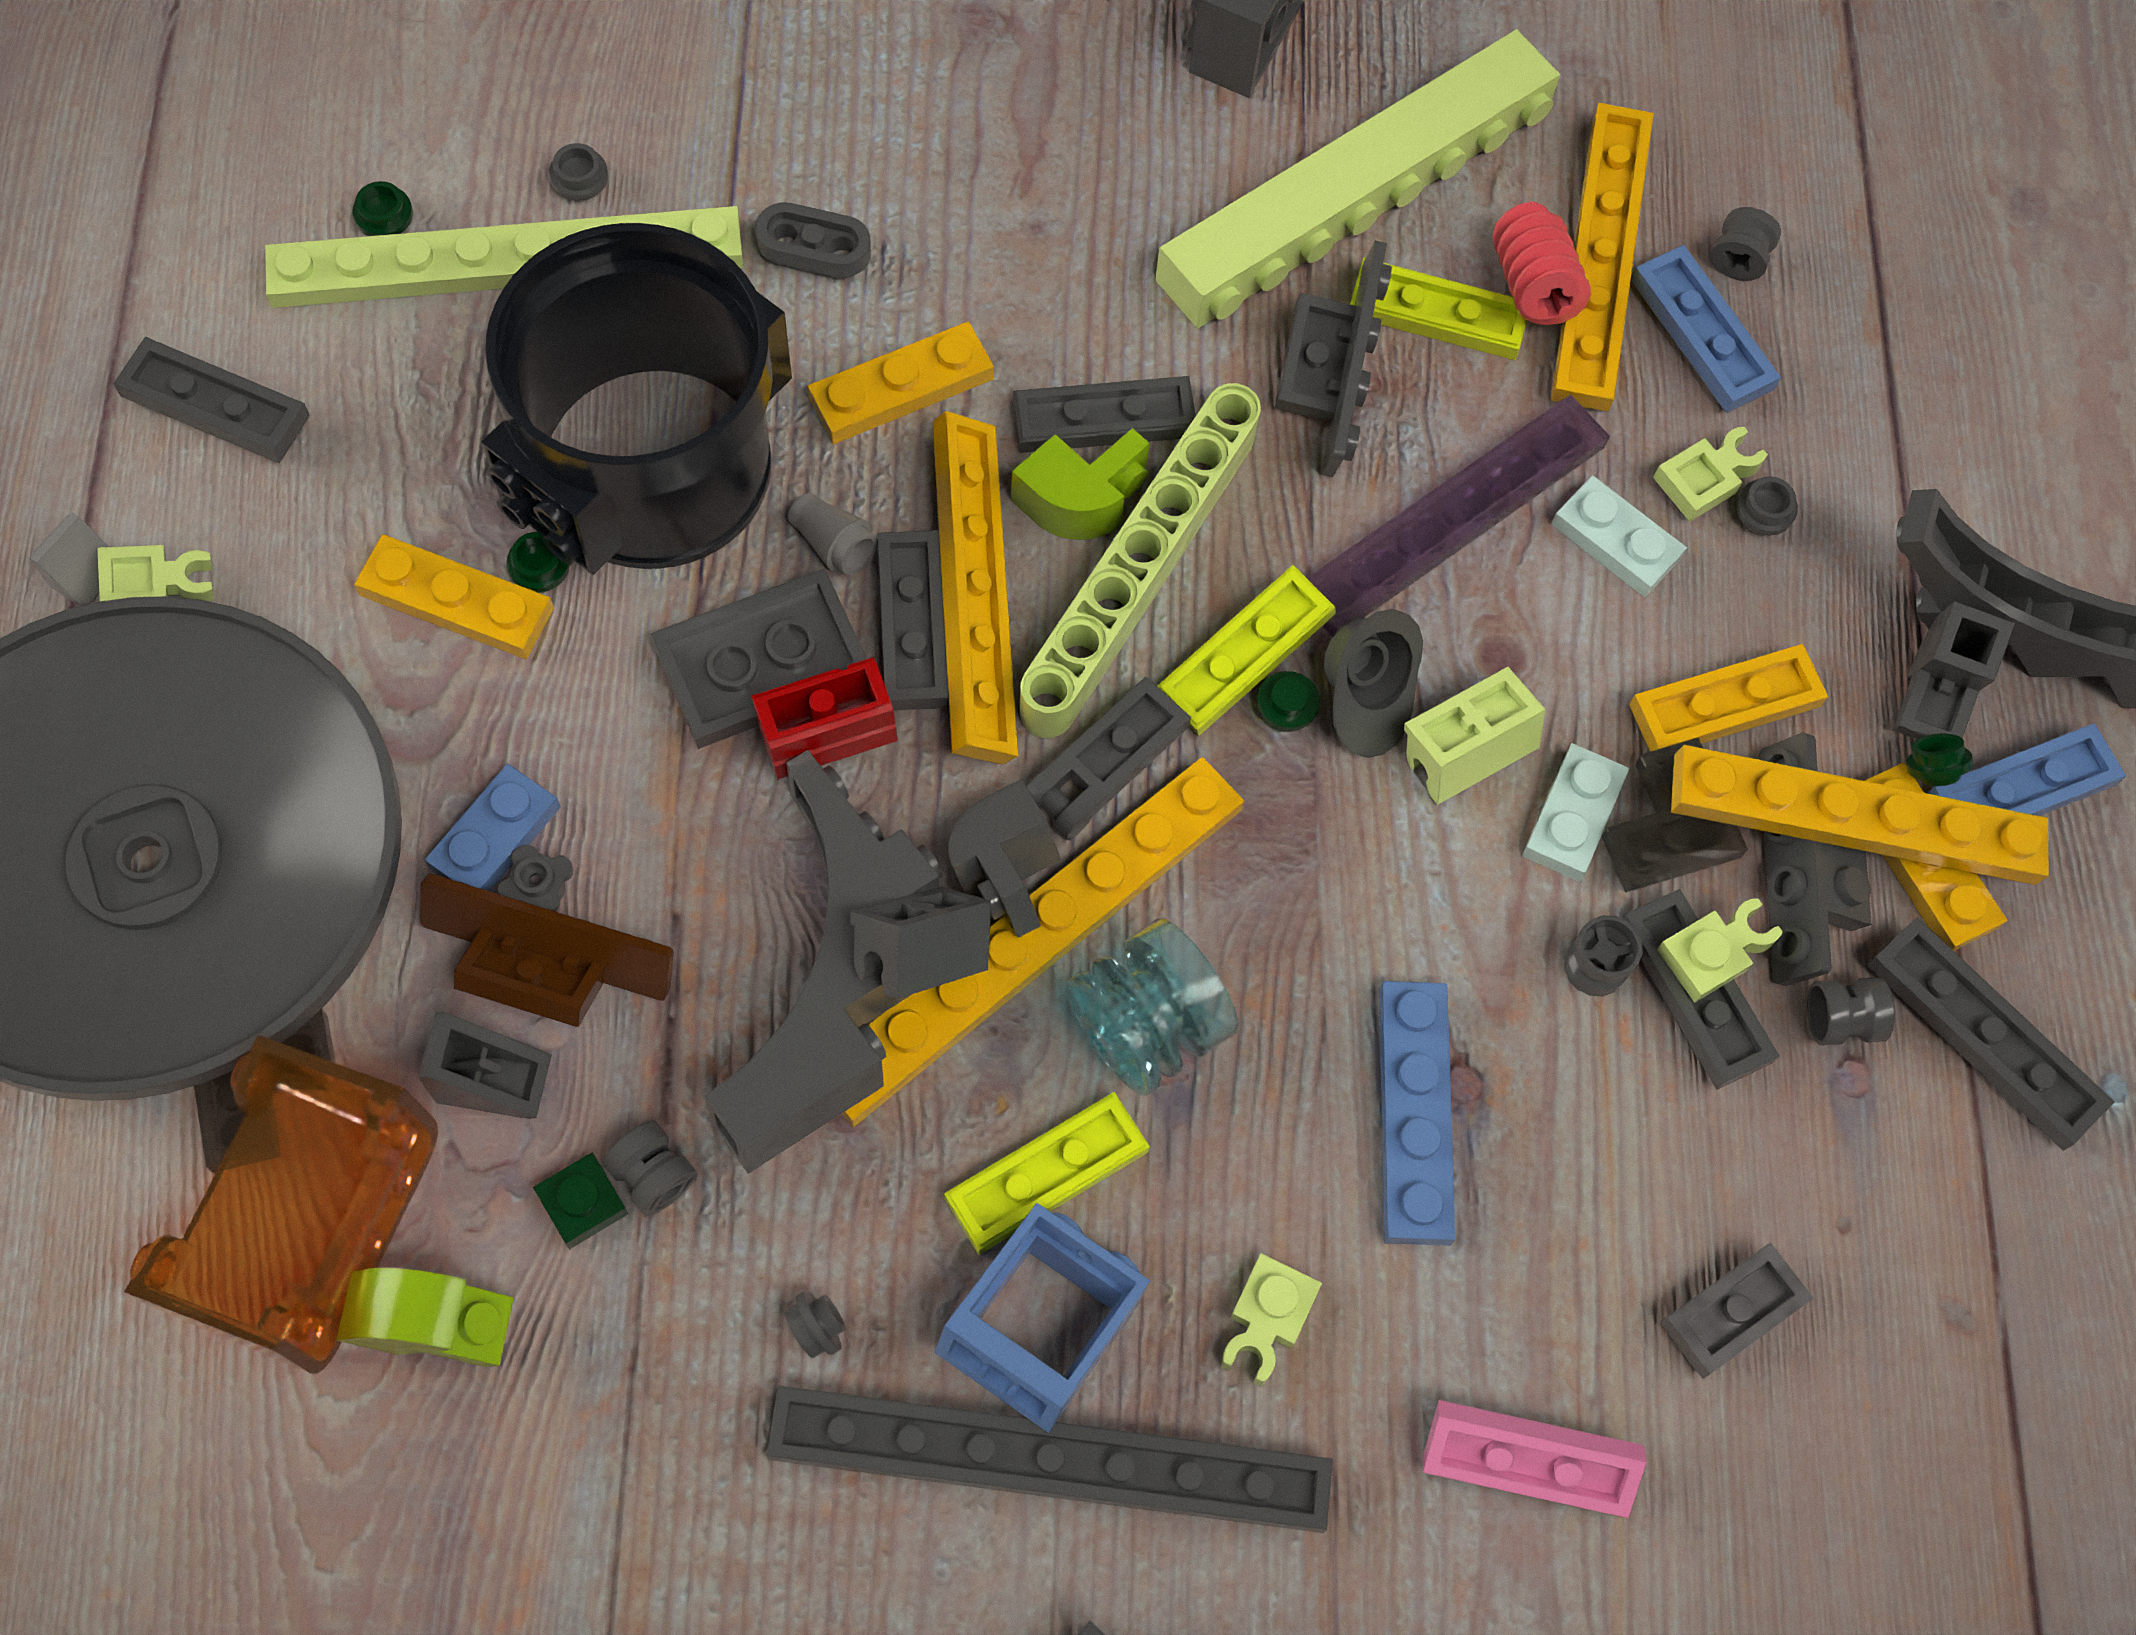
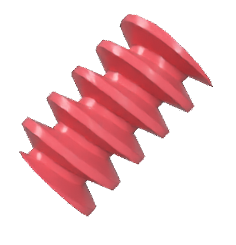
(1540, 264)

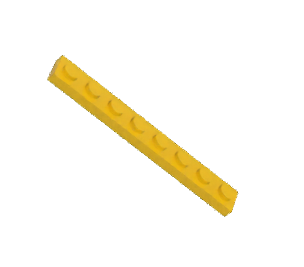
(1069, 911)

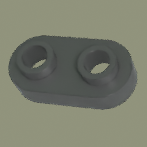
(816, 239)

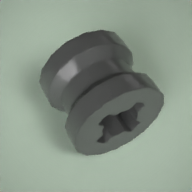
(1745, 244)

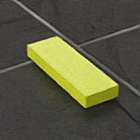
(1450, 312)
(1247, 648)
(1046, 1172)

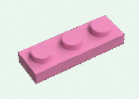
(1534, 1459)

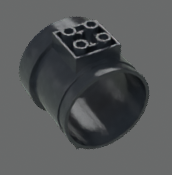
(613, 308)

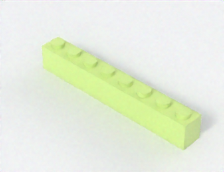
(1356, 179)

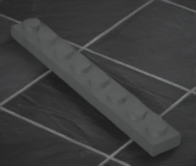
(1061, 1464)

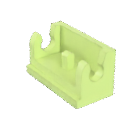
(1474, 734)

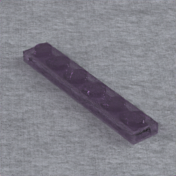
(1458, 511)

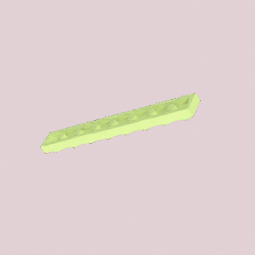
(450, 258)

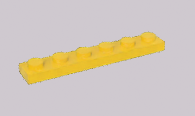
(1606, 248)
(974, 590)
(1860, 815)

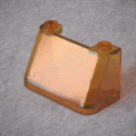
(293, 1206)

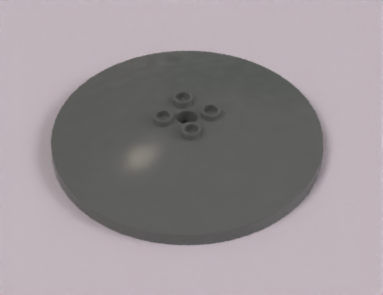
(271, 826)

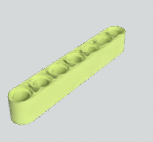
(1133, 582)

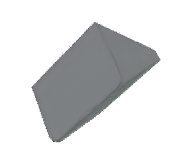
(70, 560)

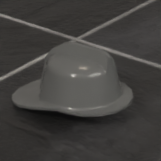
(1374, 679)

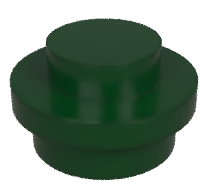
(382, 209)
(534, 565)
(1288, 701)
(1939, 759)

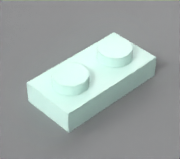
(1618, 536)
(1575, 812)

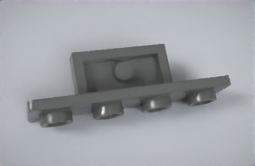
(1326, 358)
(1810, 885)

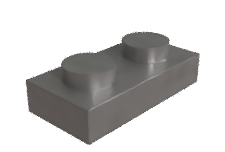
(1736, 1310)

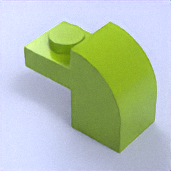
(1079, 498)
(424, 1313)

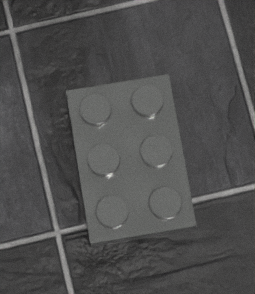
(753, 648)

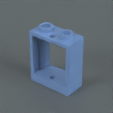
(1004, 1365)

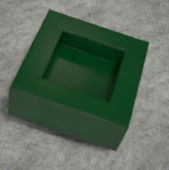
(580, 1200)

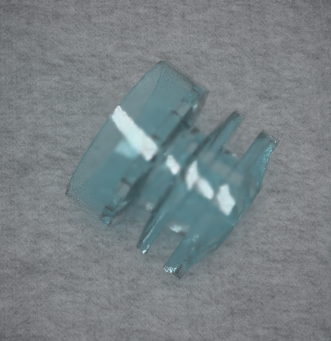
(1154, 1004)

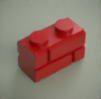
(826, 714)

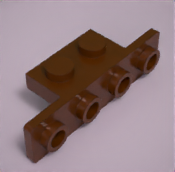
(539, 955)

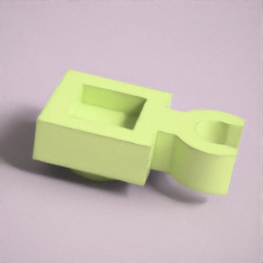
(1706, 476)
(146, 573)
(1714, 954)
(1272, 1310)

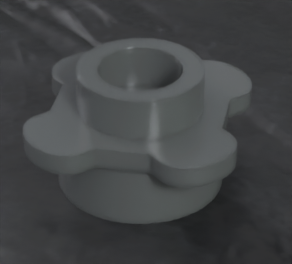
(530, 863)

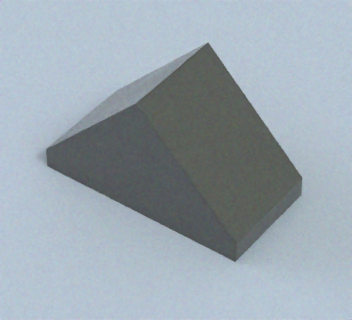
(482, 1069)

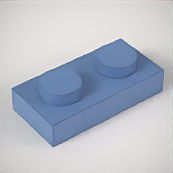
(496, 824)

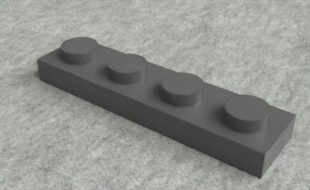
(1991, 1034)

